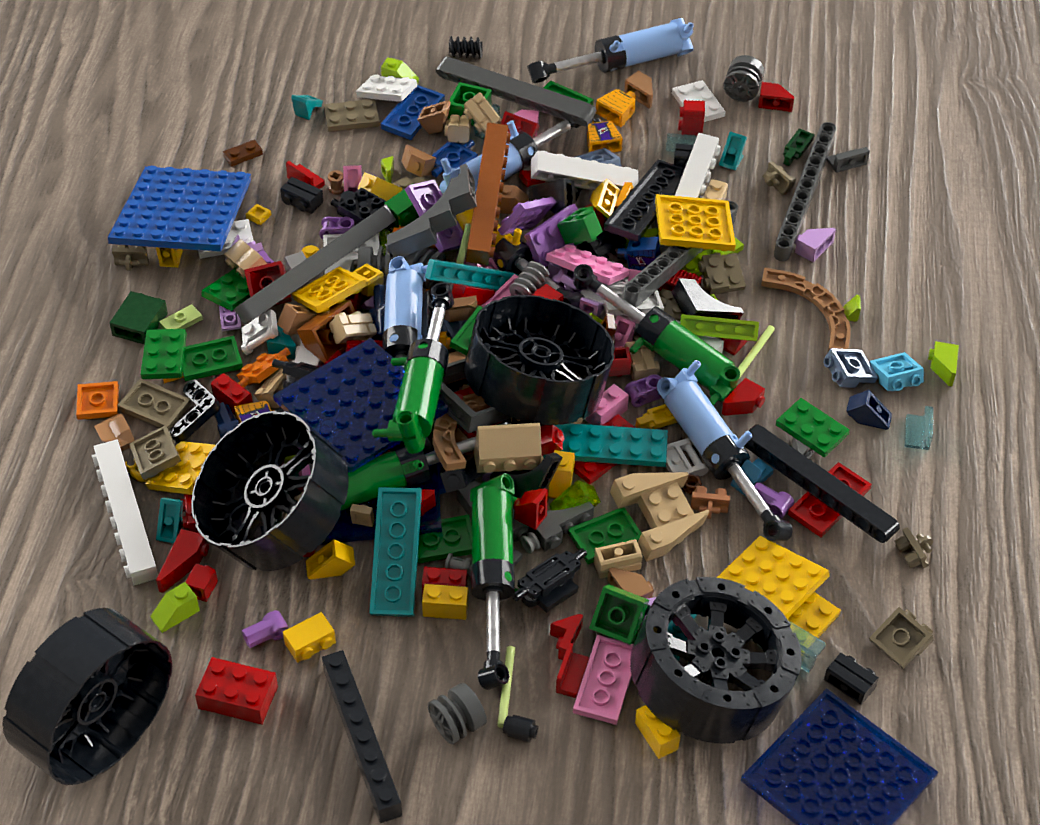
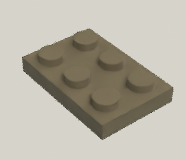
(351, 115)
(154, 404)
(155, 452)

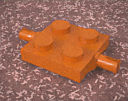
(261, 368)

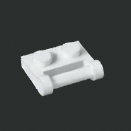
(259, 331)
(678, 462)

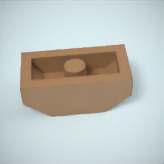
(462, 309)
(114, 429)

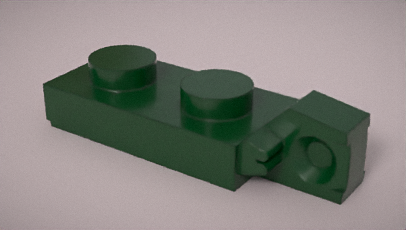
(797, 146)

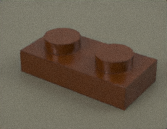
(242, 153)

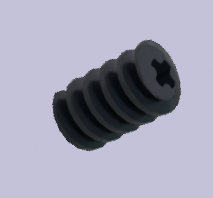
(465, 47)

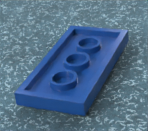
(403, 118)

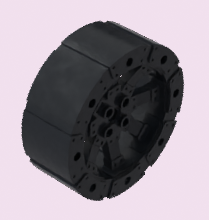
(541, 347)
(250, 475)
(715, 659)
(96, 683)

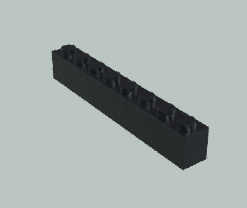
(362, 737)

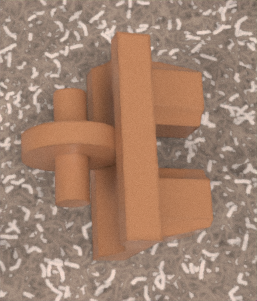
(713, 502)

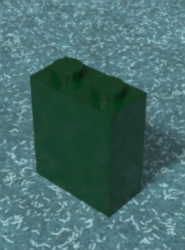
(136, 316)

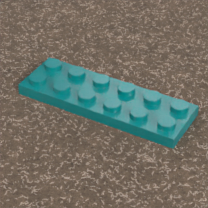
(615, 444)
(395, 552)

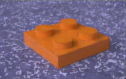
(97, 400)

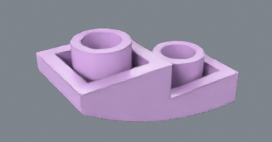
(229, 319)

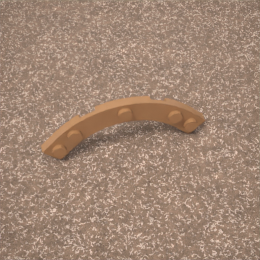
(819, 296)
(444, 439)

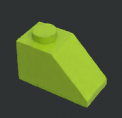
(398, 69)
(944, 361)
(175, 607)

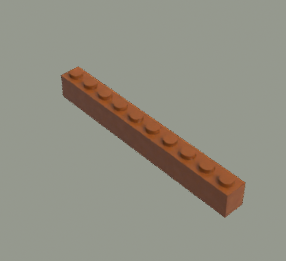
(488, 195)

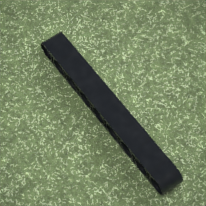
(822, 484)

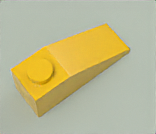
(605, 197)

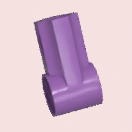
(777, 502)
(270, 627)

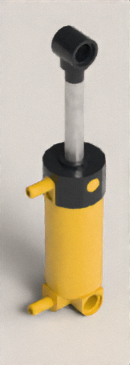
(514, 255)

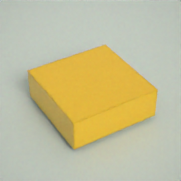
(258, 214)

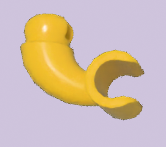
(133, 470)

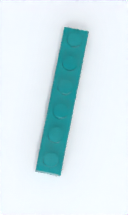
(466, 274)

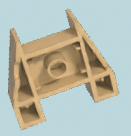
(662, 506)

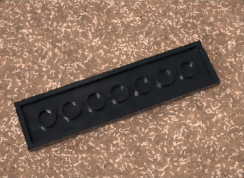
(639, 207)

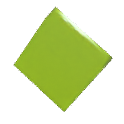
(387, 168)
(853, 308)

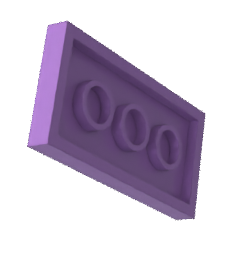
(423, 197)
(526, 215)
(547, 236)

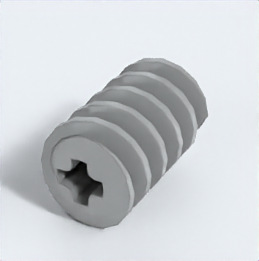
(529, 279)

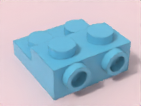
(898, 371)

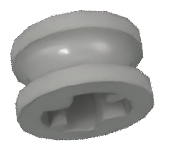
(530, 542)

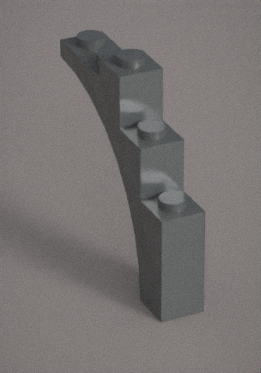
(552, 527)

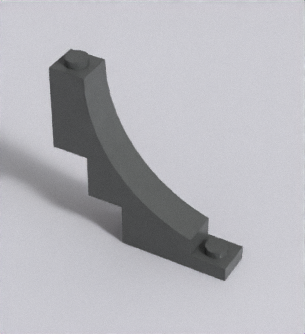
(442, 215)

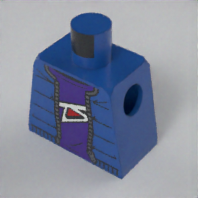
(640, 253)

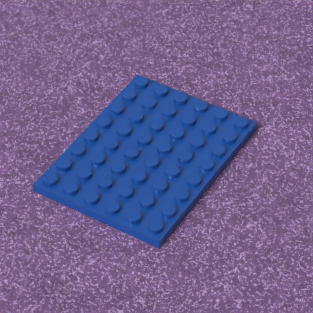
(181, 209)

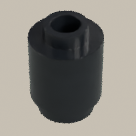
(520, 728)

